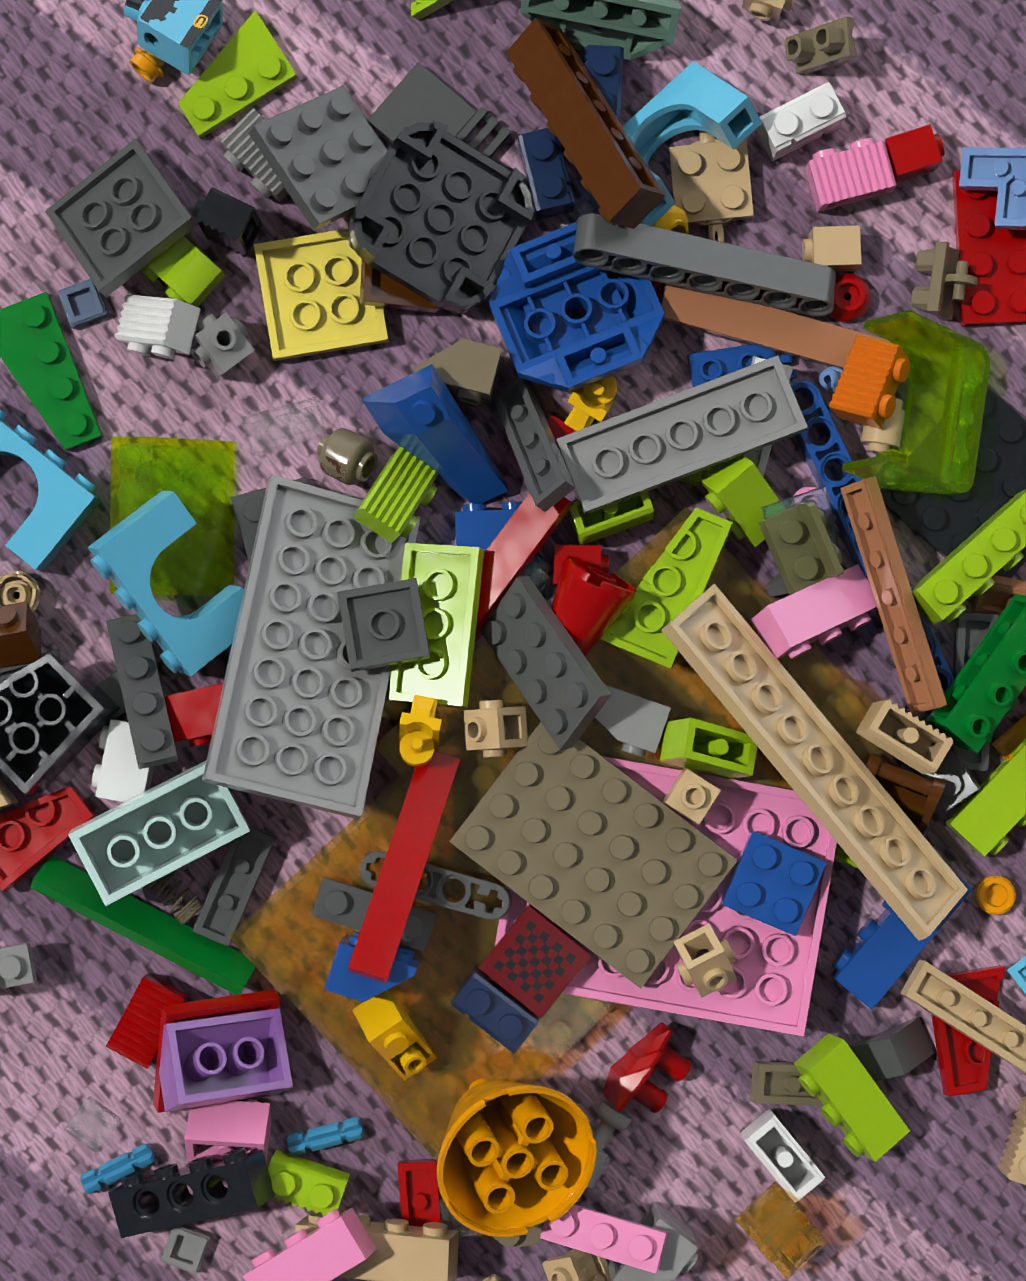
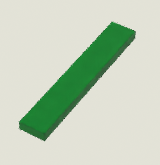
(145, 926)

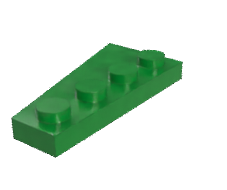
(45, 369)

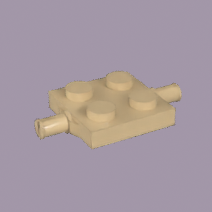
(712, 183)

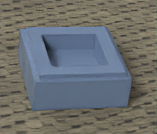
(82, 303)

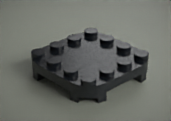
(440, 217)

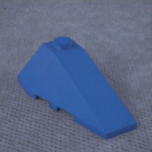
(430, 425)

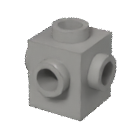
(216, 356)

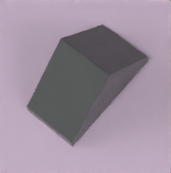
(894, 1050)

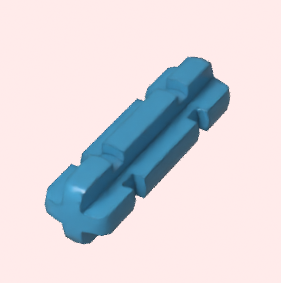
(325, 1136)
(117, 1168)

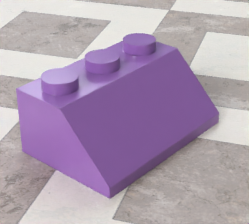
(223, 1059)

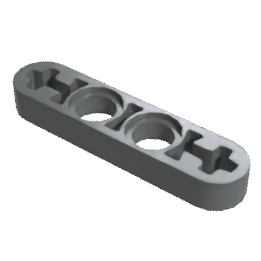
(435, 888)

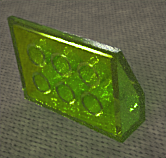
(204, 482)

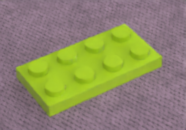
(449, 601)

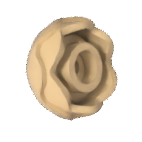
(19, 582)

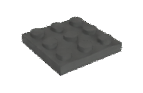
(322, 154)
(121, 218)

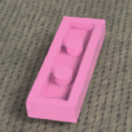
(608, 1237)

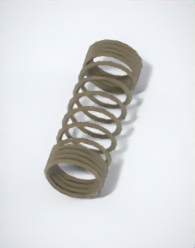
(187, 912)

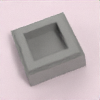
(186, 1248)

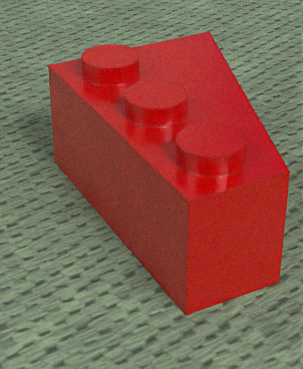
(194, 714)

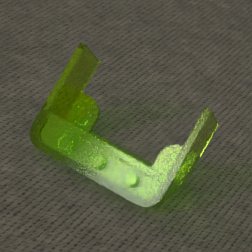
(941, 409)

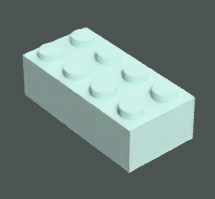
(157, 833)

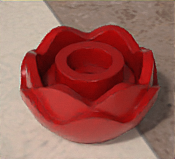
(860, 299)

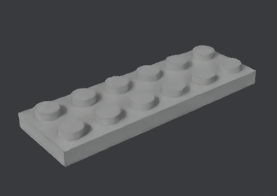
(681, 434)

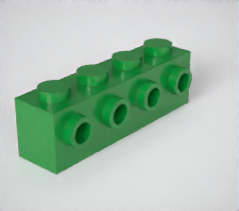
(987, 682)

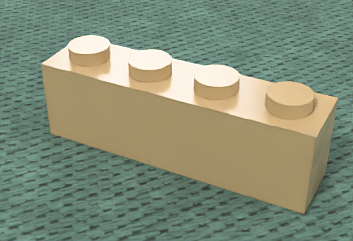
(402, 1250)

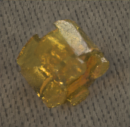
(781, 1230)

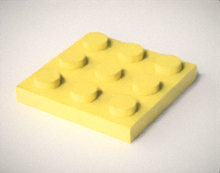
(315, 296)

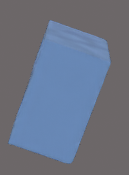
(1002, 172)

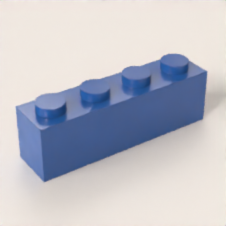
(881, 955)

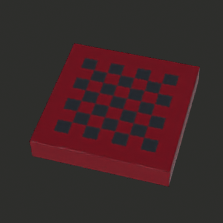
(534, 961)

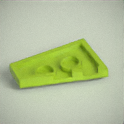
(237, 78)

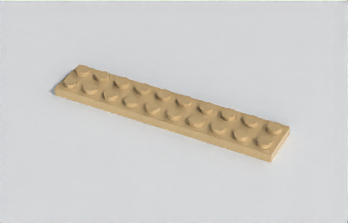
(816, 761)

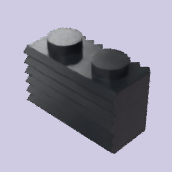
(227, 220)

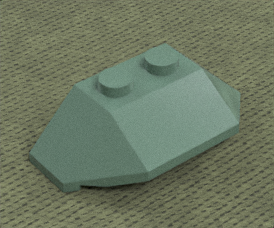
(632, 24)

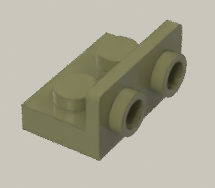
(801, 546)

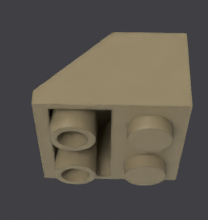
(468, 371)

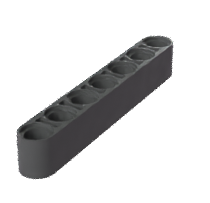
(705, 266)

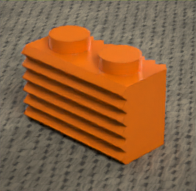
(870, 382)

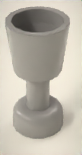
(610, 1121)

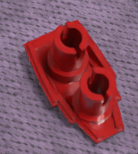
(630, 1073)

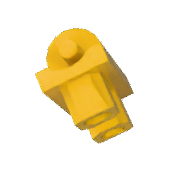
(591, 403)
(420, 731)

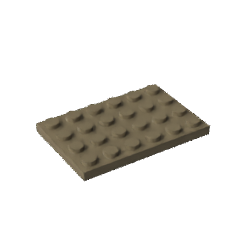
(594, 853)

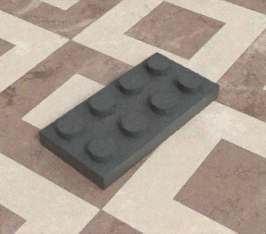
(545, 663)

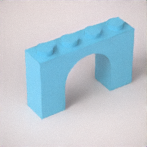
(689, 103)
(61, 500)
(127, 559)

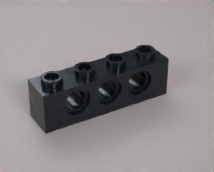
(141, 1213)

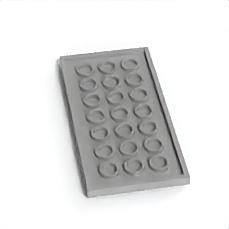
(289, 706)

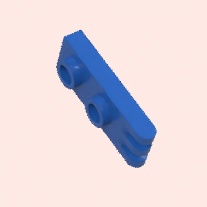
(720, 362)

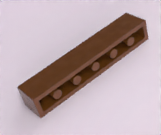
(585, 125)

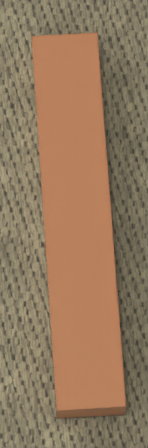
(760, 325)
(893, 595)

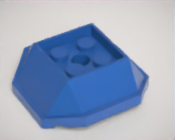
(564, 353)

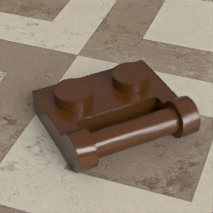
(914, 805)

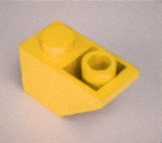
(394, 1034)

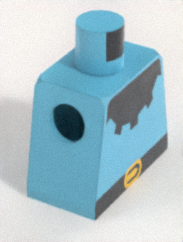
(176, 28)

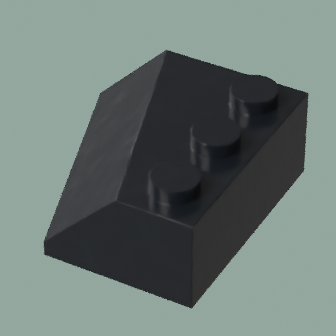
(47, 720)

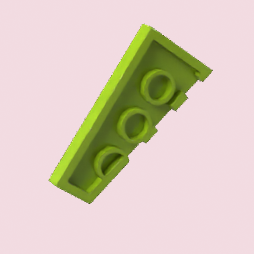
(669, 588)

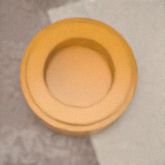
(994, 894)

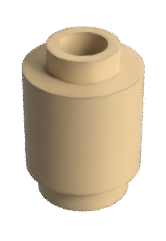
(889, 435)

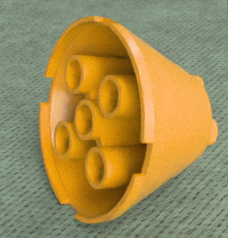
(514, 1157)

